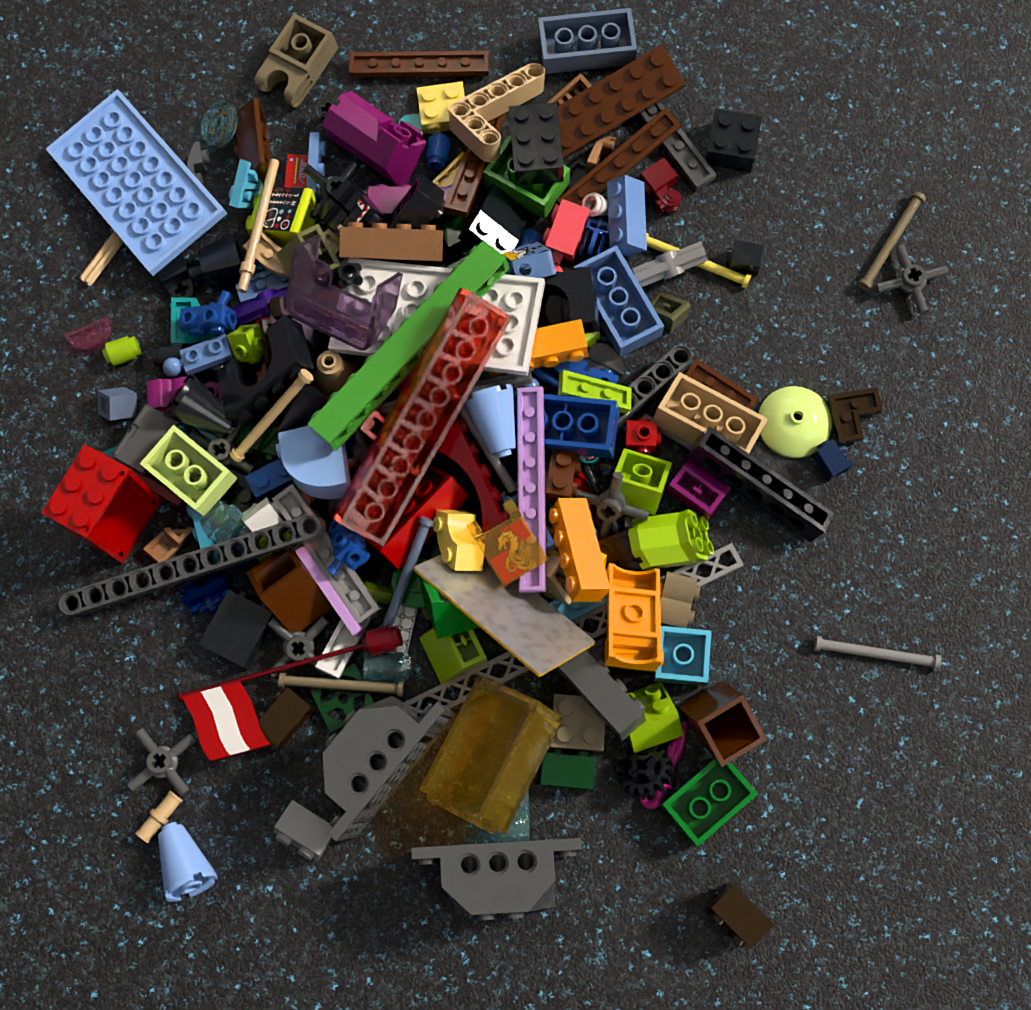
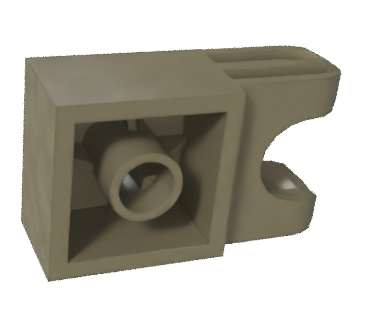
(298, 58)

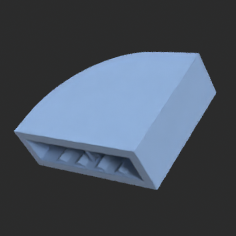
(313, 464)

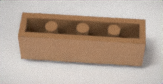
(389, 243)

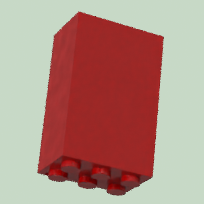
(102, 504)

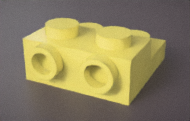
(435, 105)

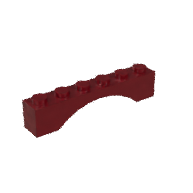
(465, 453)

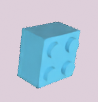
(684, 656)

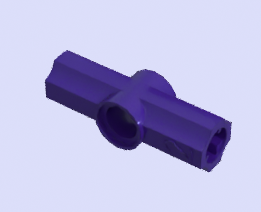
(257, 309)

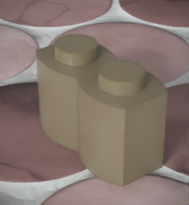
(677, 600)

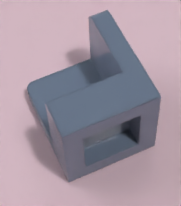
(117, 403)

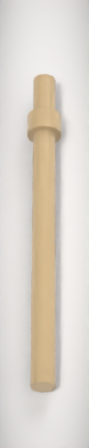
(247, 266)

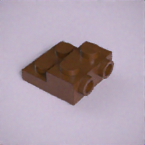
(559, 474)

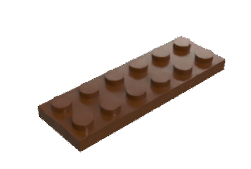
(617, 99)

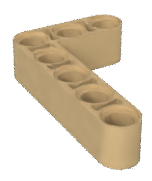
(471, 114)

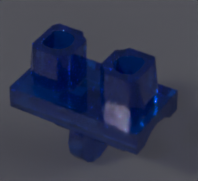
(207, 596)

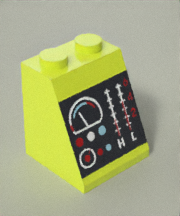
(286, 213)

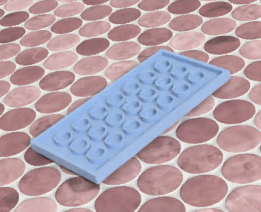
(136, 182)

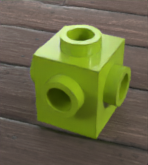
(246, 343)

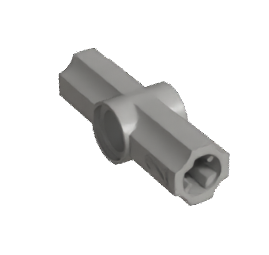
(670, 264)

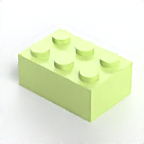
(188, 470)

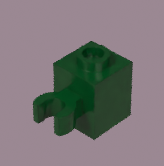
(451, 231)

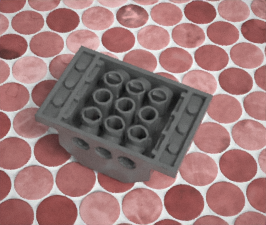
(375, 756)
(498, 875)

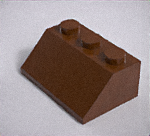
(253, 138)

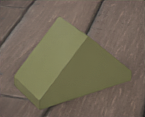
(670, 310)

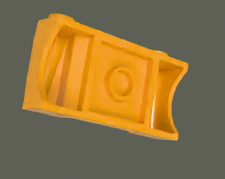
(633, 619)

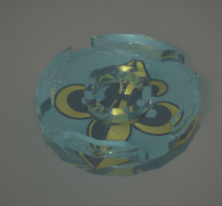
(220, 124)

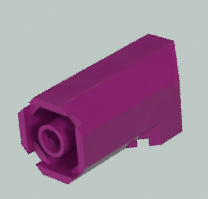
(374, 137)

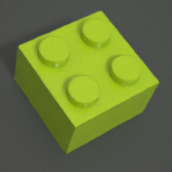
(643, 479)

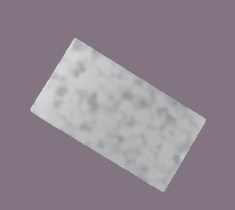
(516, 620)

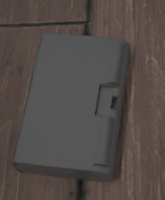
(142, 437)

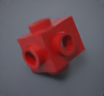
(642, 436)

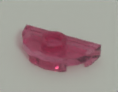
(91, 335)

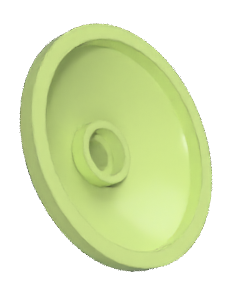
(791, 436)

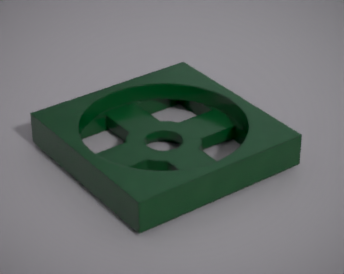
(332, 724)

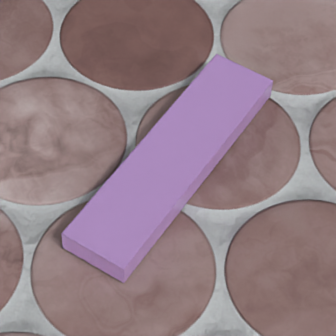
(350, 622)

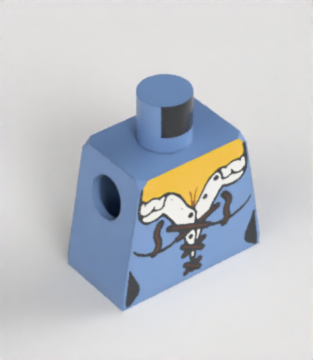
(530, 261)

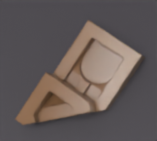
(602, 147)
(167, 543)

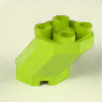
(670, 540)

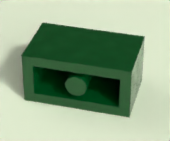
(568, 770)

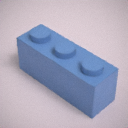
(627, 215)

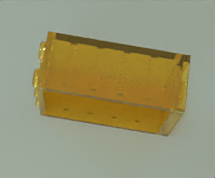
(491, 755)

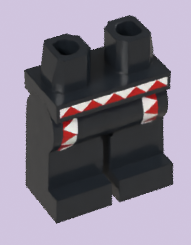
(354, 208)

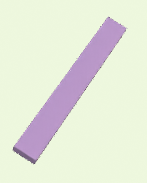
(532, 476)

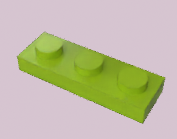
(587, 387)

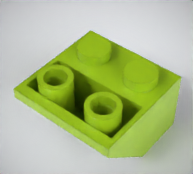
(453, 653)
(661, 718)

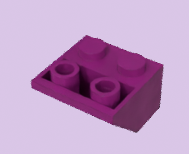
(698, 489)

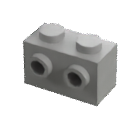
(303, 831)

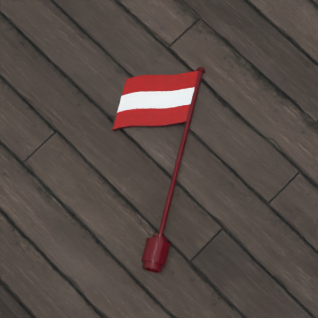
(226, 713)

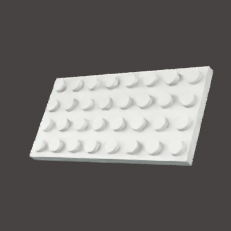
(512, 294)

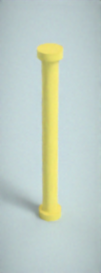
(708, 265)

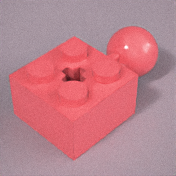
(566, 232)

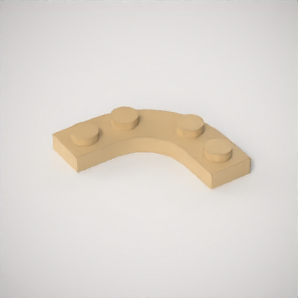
(268, 250)

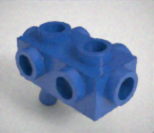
(208, 319)
(347, 548)

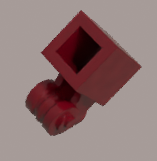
(658, 181)

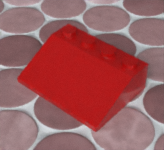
(434, 492)

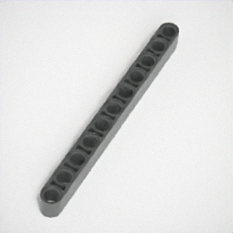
(650, 381)
(180, 565)

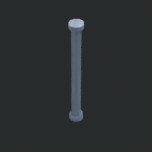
(425, 524)

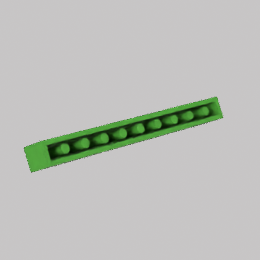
(402, 350)

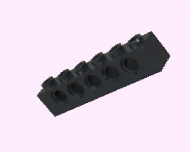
(760, 484)

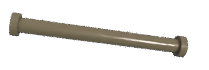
(917, 199)
(337, 684)

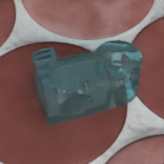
(387, 667)

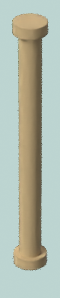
(304, 377)

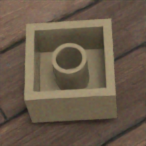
(580, 726)

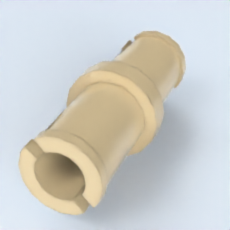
(159, 816)

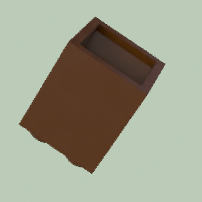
(289, 590)
(723, 722)

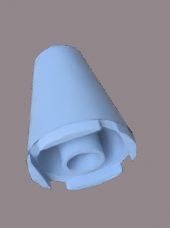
(494, 418)
(182, 864)

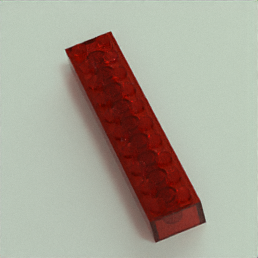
(421, 416)

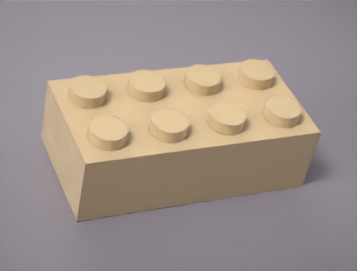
(694, 407)

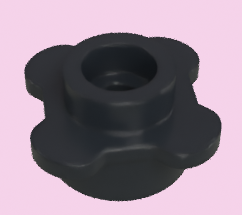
(347, 269)

